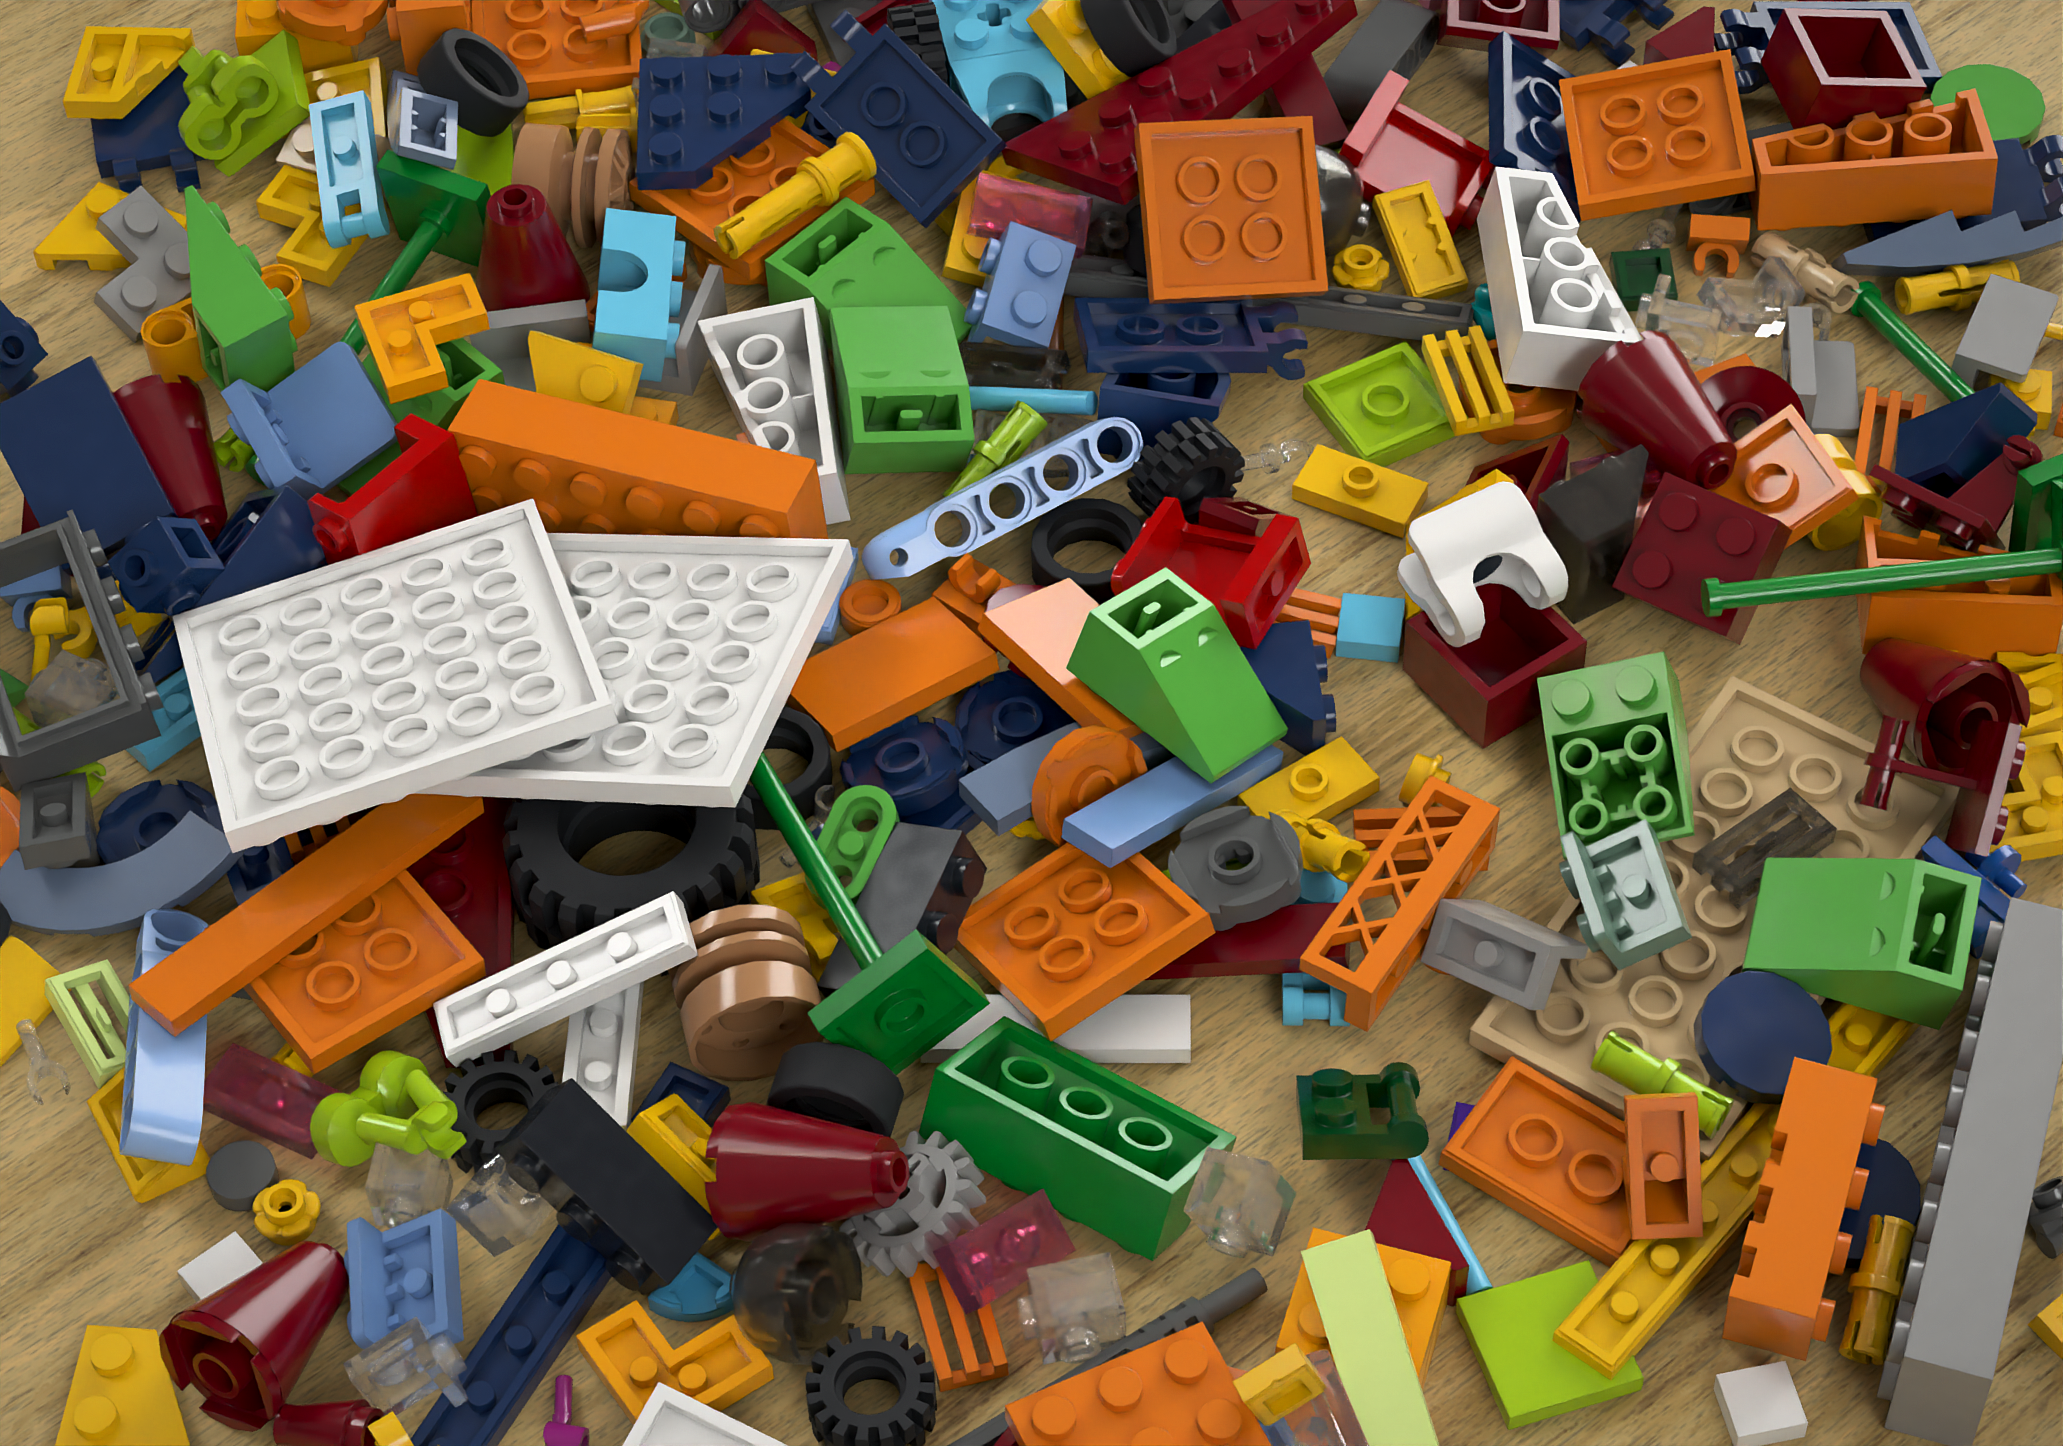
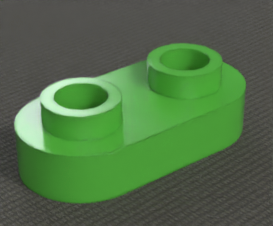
(853, 851)

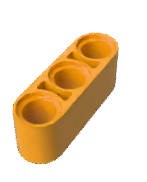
(172, 334)

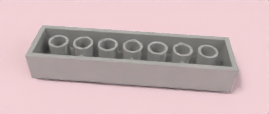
(1980, 1183)

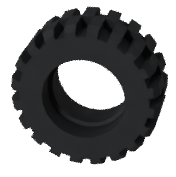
(566, 899)

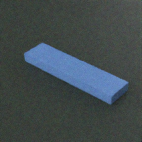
(1158, 805)

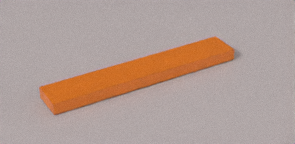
(297, 906)

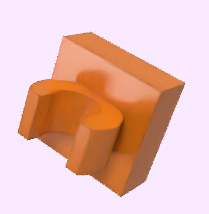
(1719, 236)
(969, 590)

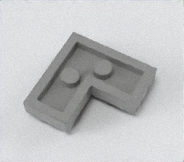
(158, 257)

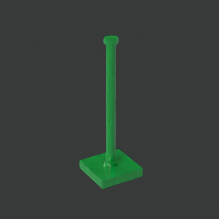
(431, 213)
(2032, 503)
(1892, 577)
(900, 998)

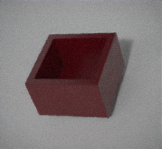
(1839, 66)
(1699, 537)
(1493, 680)

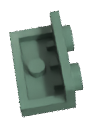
(1624, 894)

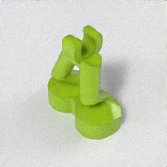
(241, 92)
(390, 1107)

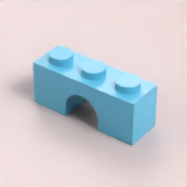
(638, 289)

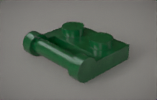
(1338, 1120)

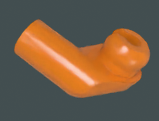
(613, 22)

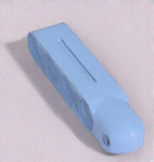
(916, 537)
(162, 1071)

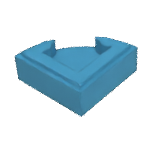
(695, 1294)

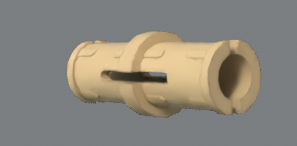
(1810, 270)

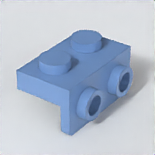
(1021, 287)
(404, 1276)

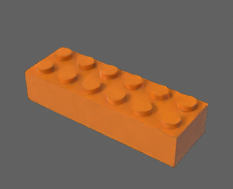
(628, 473)

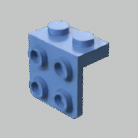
(313, 423)

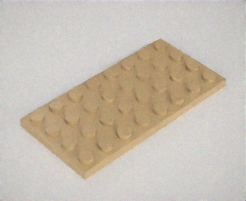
(1740, 759)

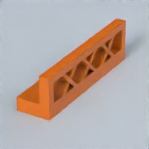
(1407, 932)

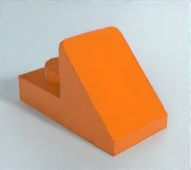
(1662, 1166)

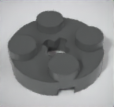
(1242, 894)

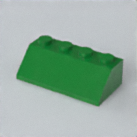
(1075, 1130)

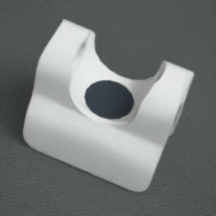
(1476, 543)

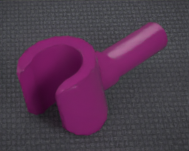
(560, 1430)

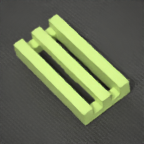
(56, 992)

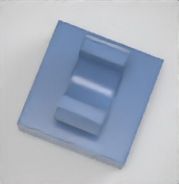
(26, 592)

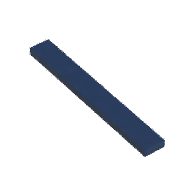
(543, 1310)

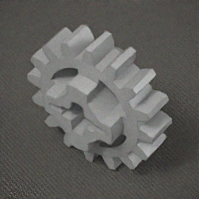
(926, 1213)

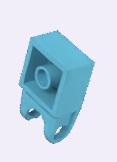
(999, 60)

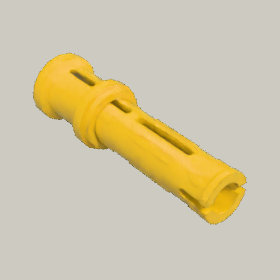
(814, 184)

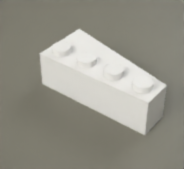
(1543, 284)
(782, 387)

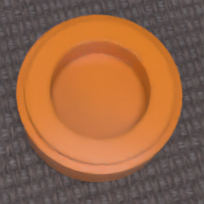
(868, 604)

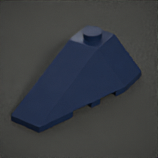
(1158, 401)
(258, 545)

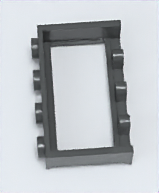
(106, 727)

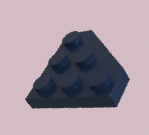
(707, 109)

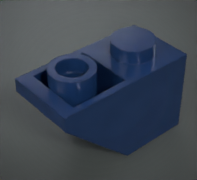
(1960, 438)
(1291, 676)

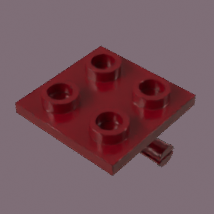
(1972, 512)
(1978, 810)

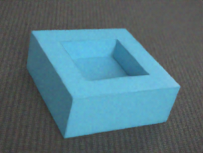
(1370, 627)

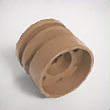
(577, 182)
(745, 992)

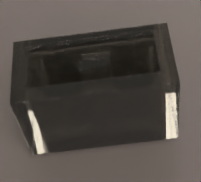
(1592, 528)

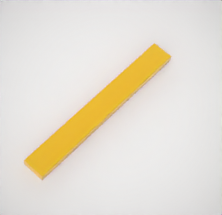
(1660, 1273)

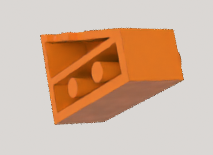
(1962, 617)

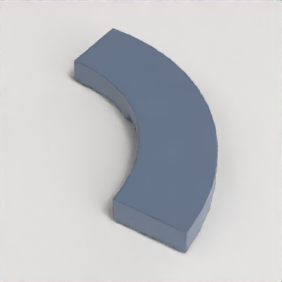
(120, 893)

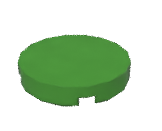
(2007, 98)

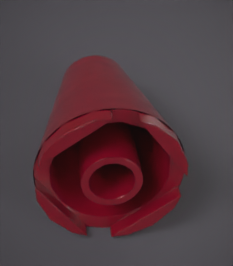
(526, 254)
(1655, 400)
(179, 444)
(1941, 697)
(796, 1170)
(256, 1334)

